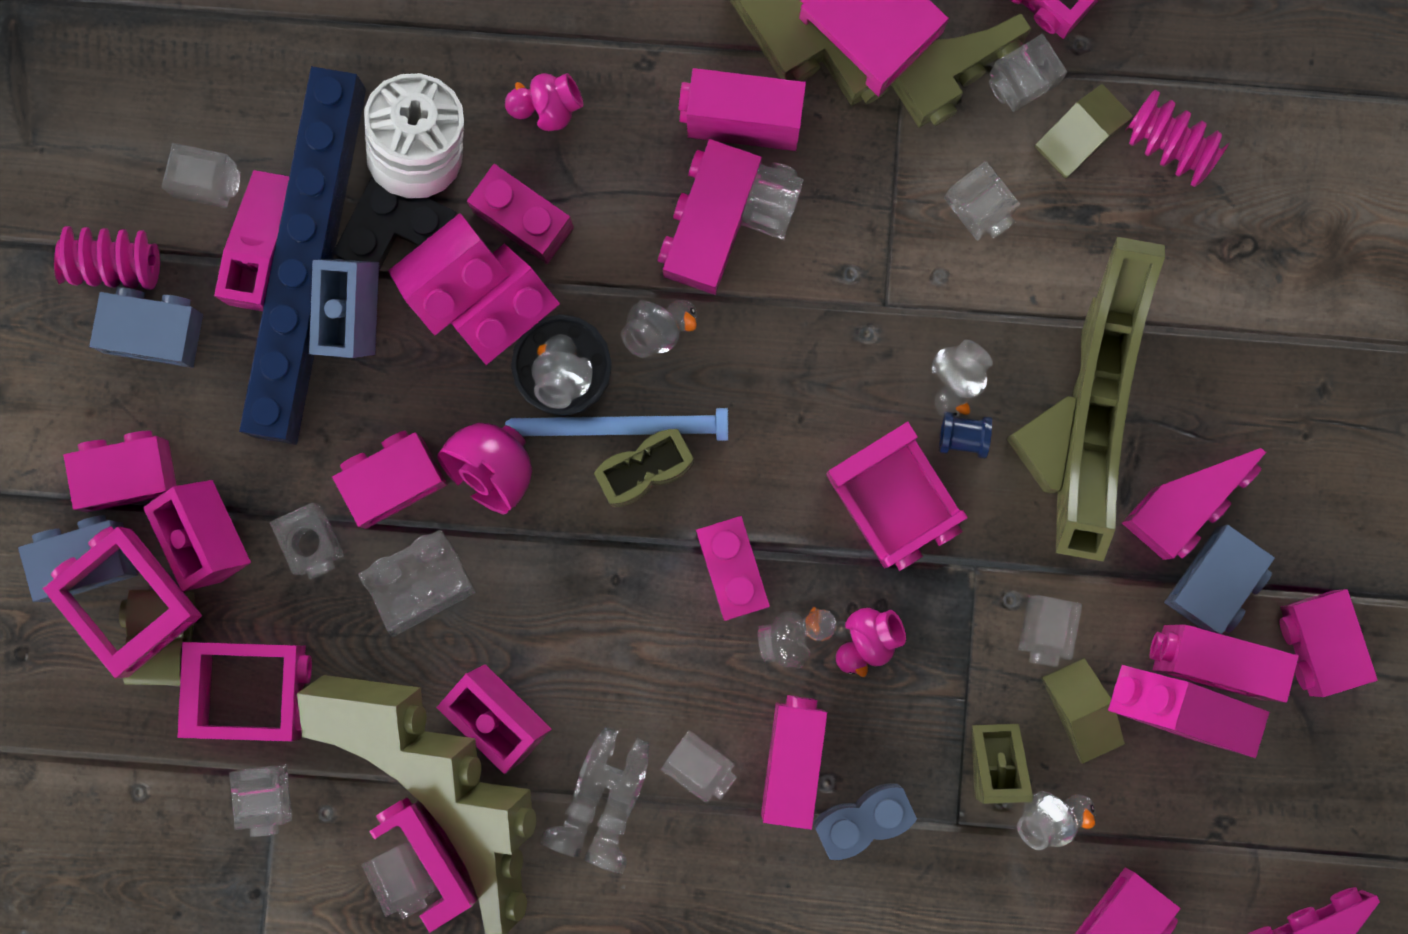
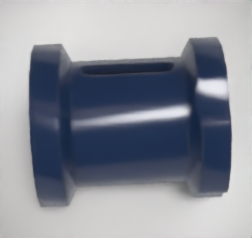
(965, 434)

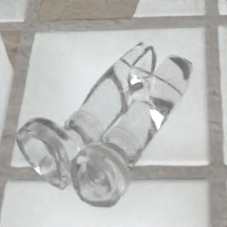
(622, 797)

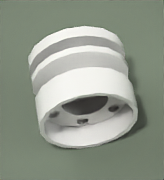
(407, 156)

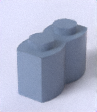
(853, 826)

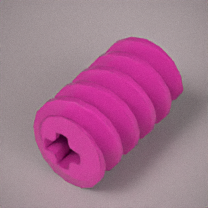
(1176, 138)
(106, 260)

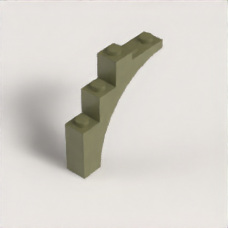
(925, 87)
(1102, 394)
(438, 769)

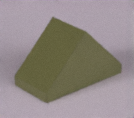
(1083, 130)
(1045, 443)
(1084, 710)
(1000, 764)

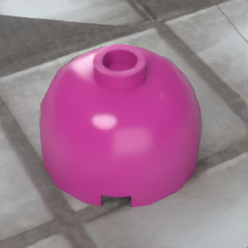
(490, 463)

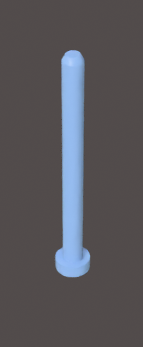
(623, 425)

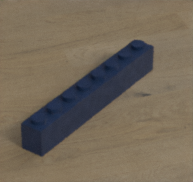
(305, 234)

